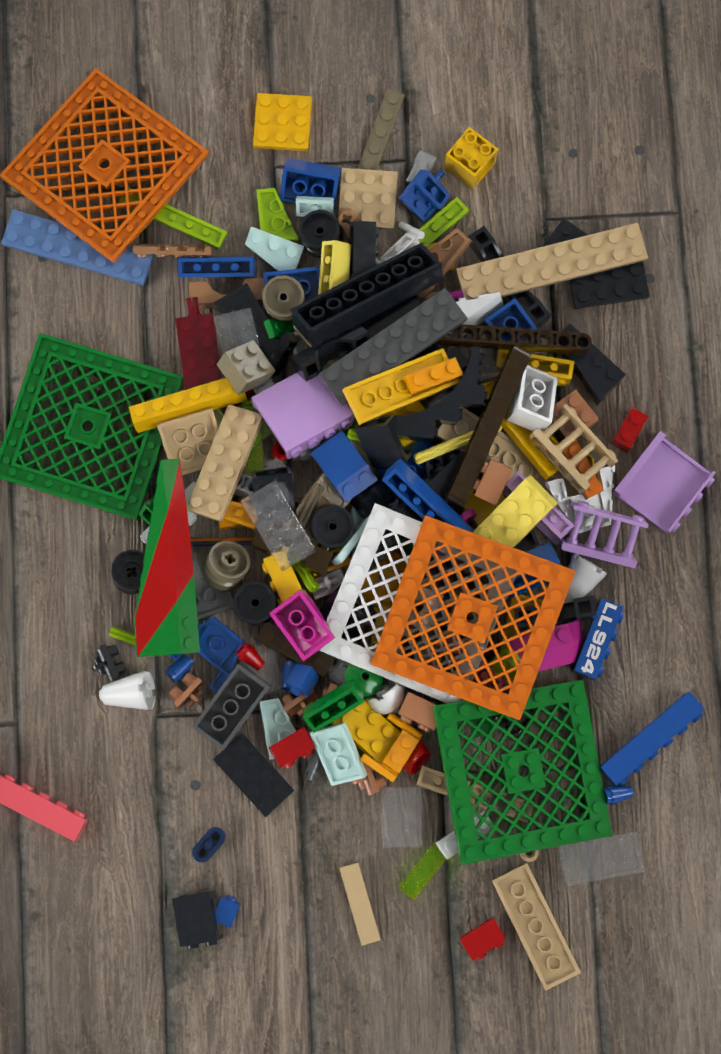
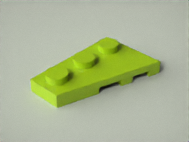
(273, 216)

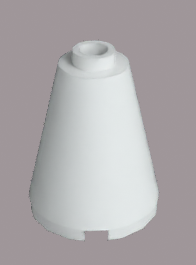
(585, 578)
(130, 692)

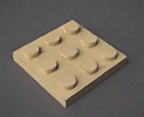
(369, 195)
(189, 438)

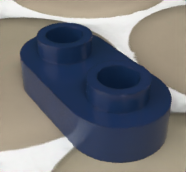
(208, 844)

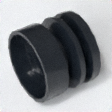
(126, 561)

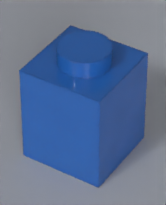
(302, 680)
(227, 910)

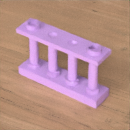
(553, 525)
(607, 553)

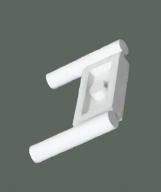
(404, 243)

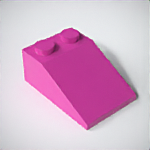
(302, 624)

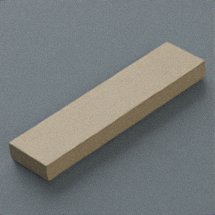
(359, 904)

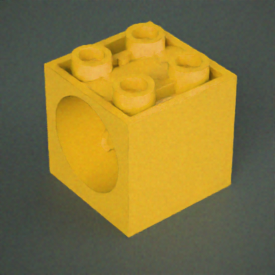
(471, 158)

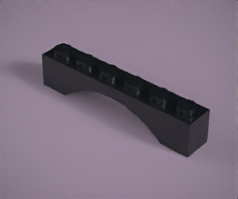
(487, 249)

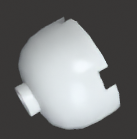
(387, 699)

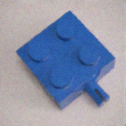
(425, 194)

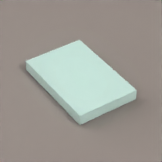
(338, 754)

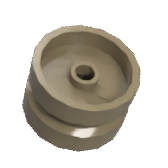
(285, 286)
(226, 565)

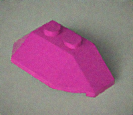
(562, 647)

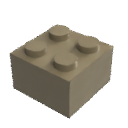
(245, 367)

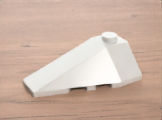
(479, 308)

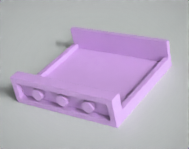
(302, 413)
(663, 484)

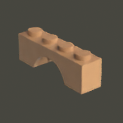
(208, 296)

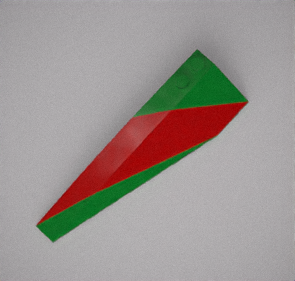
(167, 598)

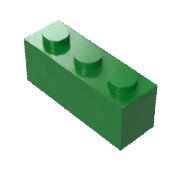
(333, 705)

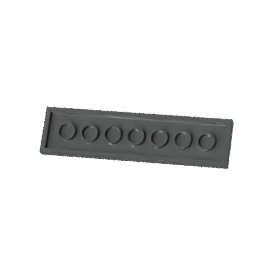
(395, 343)

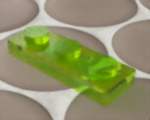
(422, 872)

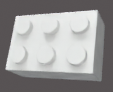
(533, 400)

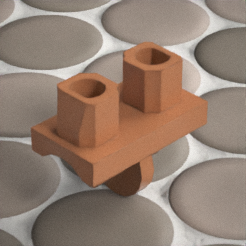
(181, 697)
(295, 706)
(370, 783)

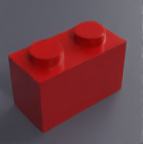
(629, 430)
(292, 747)
(482, 939)

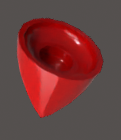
(417, 759)

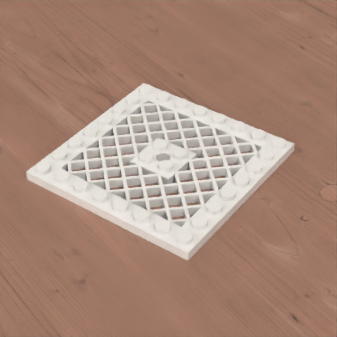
(346, 650)

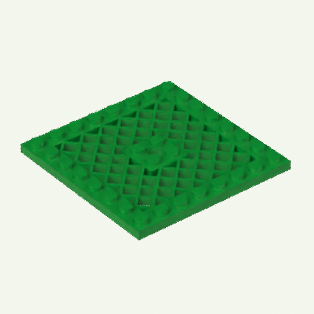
(23, 415)
(591, 788)

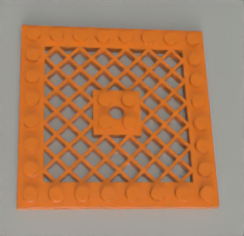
(52, 133)
(456, 685)

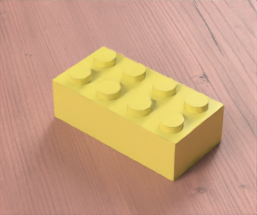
(517, 514)

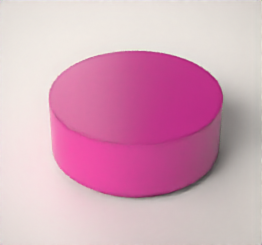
(468, 515)

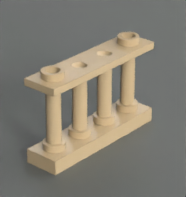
(567, 466)

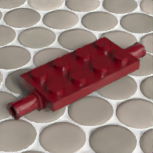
(198, 346)

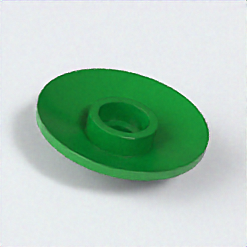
(369, 686)

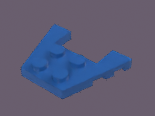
(219, 647)

